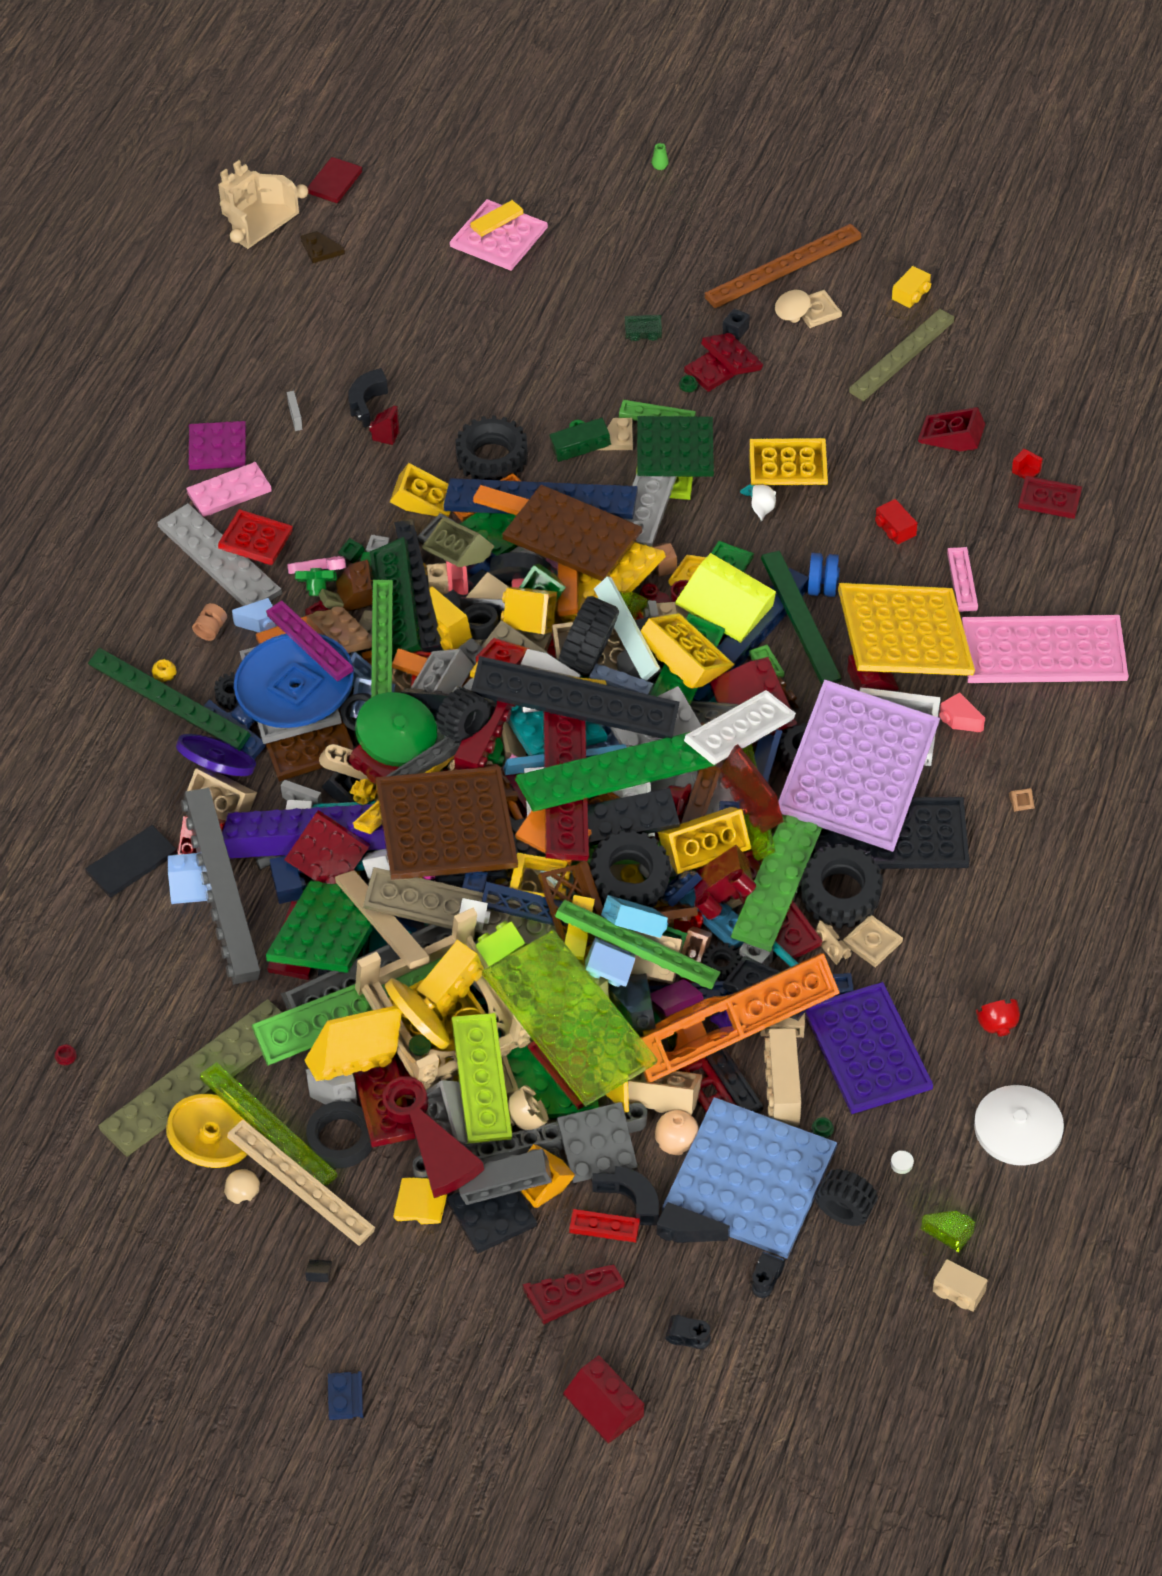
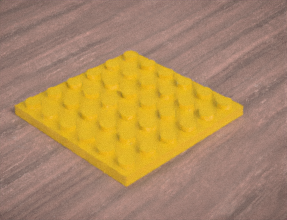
(905, 629)

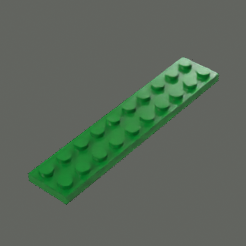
(609, 772)

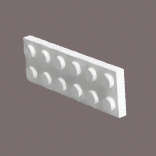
(739, 726)

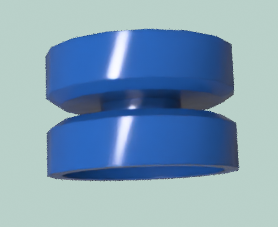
(824, 575)

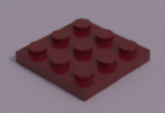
(326, 850)

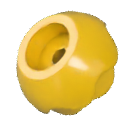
(163, 670)

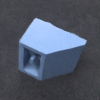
(609, 962)

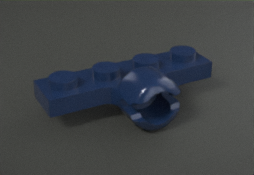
(254, 744)

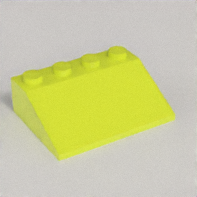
(726, 597)

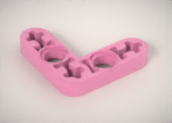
(330, 563)

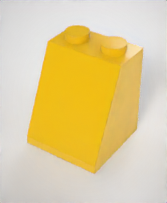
(529, 609)

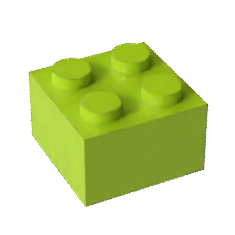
(500, 943)

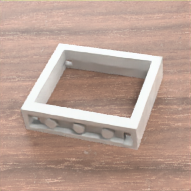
(921, 703)

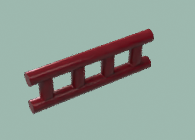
(711, 1078)

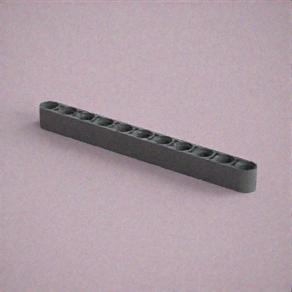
(539, 1136)

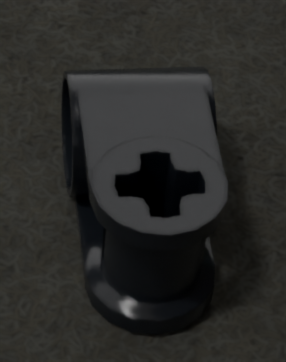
(766, 1274)
(687, 1332)

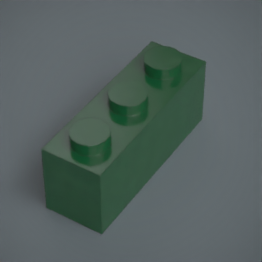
(580, 439)

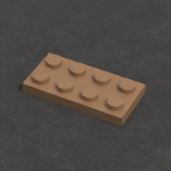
(341, 627)

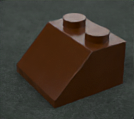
(356, 585)

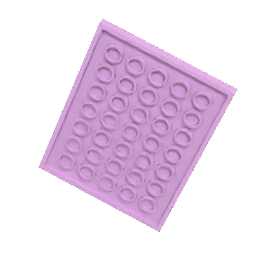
(858, 765)

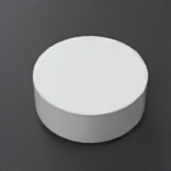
(902, 1162)

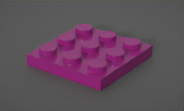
(217, 445)

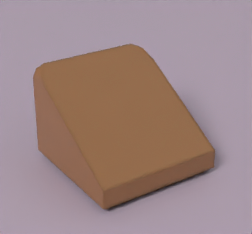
(1022, 799)

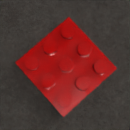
(255, 537)

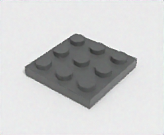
(596, 1141)

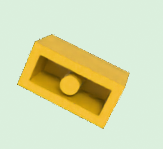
(911, 287)

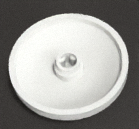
(1018, 1125)

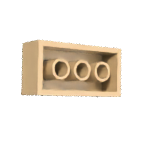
(782, 1076)

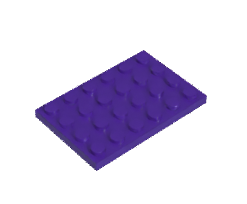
(868, 1048)

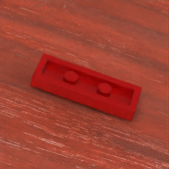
(604, 1225)

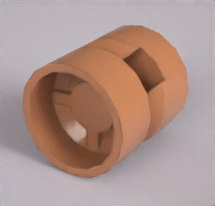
(209, 622)

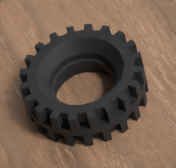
(491, 432)

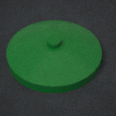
(395, 728)

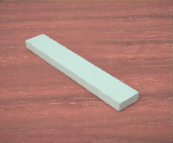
(628, 630)

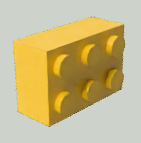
(451, 978)

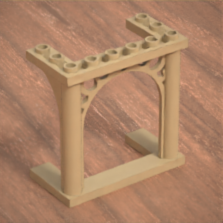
(426, 1070)

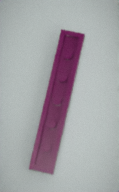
(309, 641)

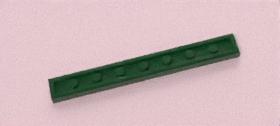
(800, 617)

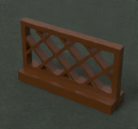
(585, 888)

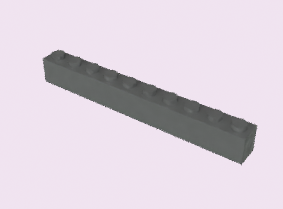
(221, 886)

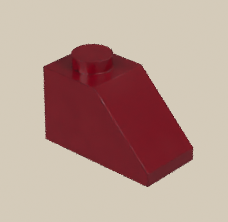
(385, 426)

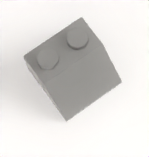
(328, 1091)

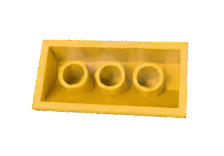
(705, 839)

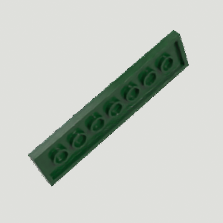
(393, 563)

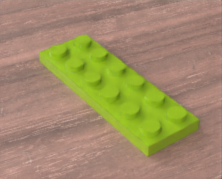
(481, 1078)

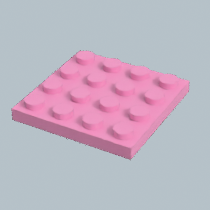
(503, 245)

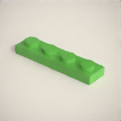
(632, 409)

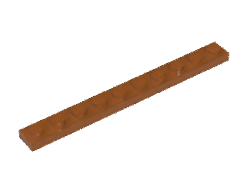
(782, 266)

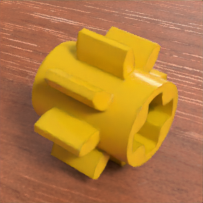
(363, 791)

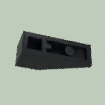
(687, 1226)

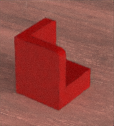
(1027, 464)

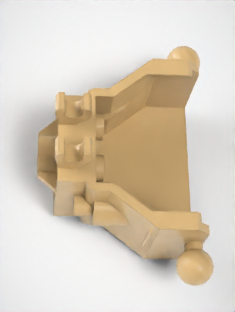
(257, 203)

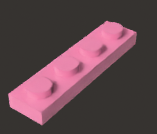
(962, 579)

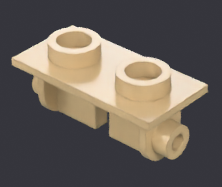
(834, 948)

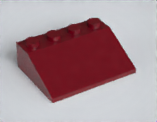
(747, 682)

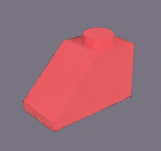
(457, 579)
(961, 714)

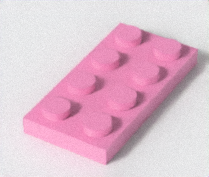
(228, 489)

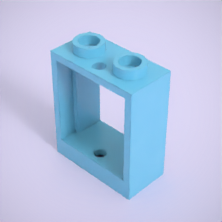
(634, 916)

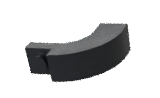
(362, 390)
(515, 565)
(635, 1187)

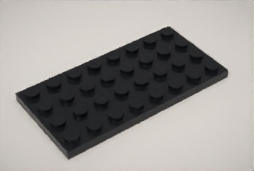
(930, 837)

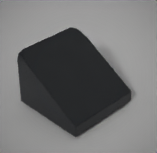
(318, 1270)

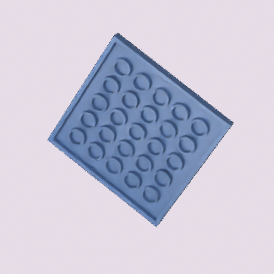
(752, 1175)

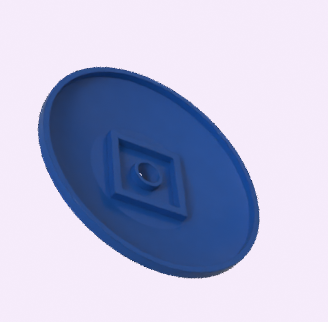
(266, 681)

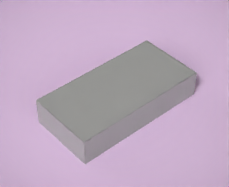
(294, 410)

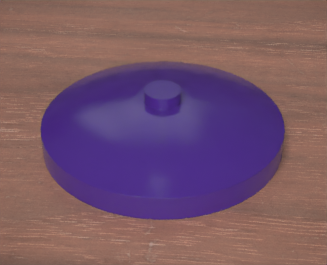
(215, 755)

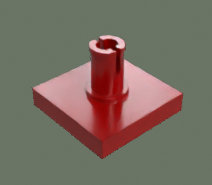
(503, 651)

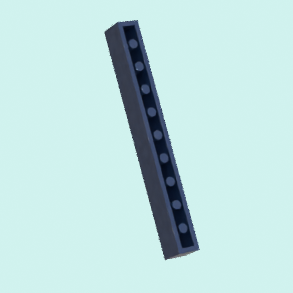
(739, 652)

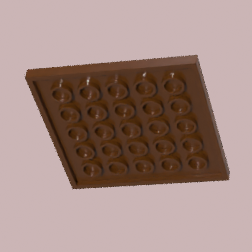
(446, 823)

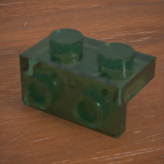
(643, 327)

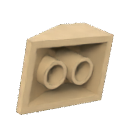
(654, 971)

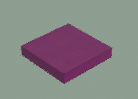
(676, 997)

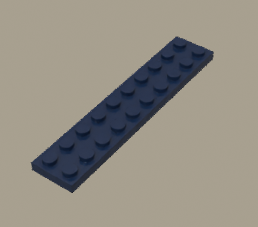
(610, 498)

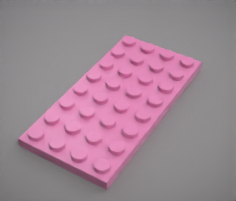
(1046, 648)

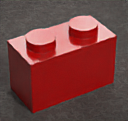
(896, 521)

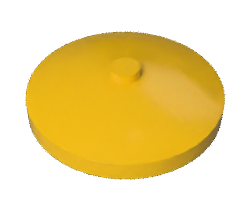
(419, 1012)
(200, 1131)

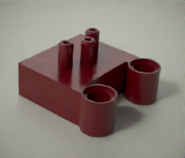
(723, 877)

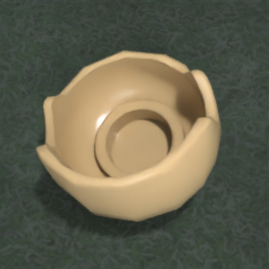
(241, 1186)

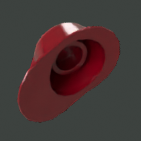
(680, 798)

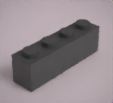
(508, 1176)

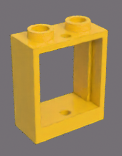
(537, 863)

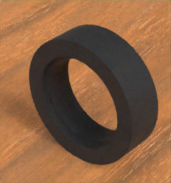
(329, 1113)

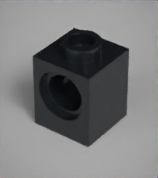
(736, 323)

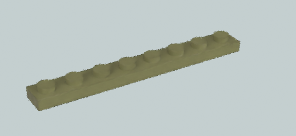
(901, 354)

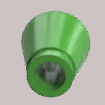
(660, 157)

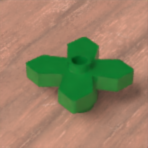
(315, 579)

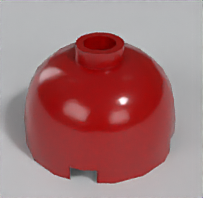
(999, 1017)

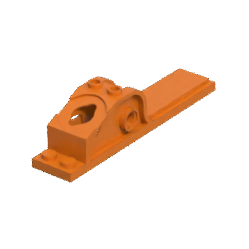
(747, 1010)

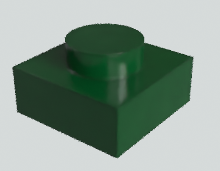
(351, 550)

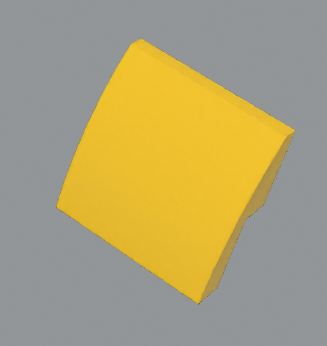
(417, 1202)

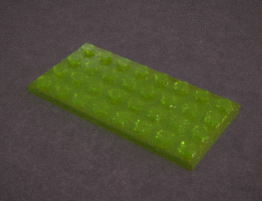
(569, 1017)

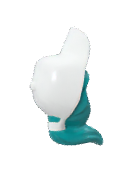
(762, 498)

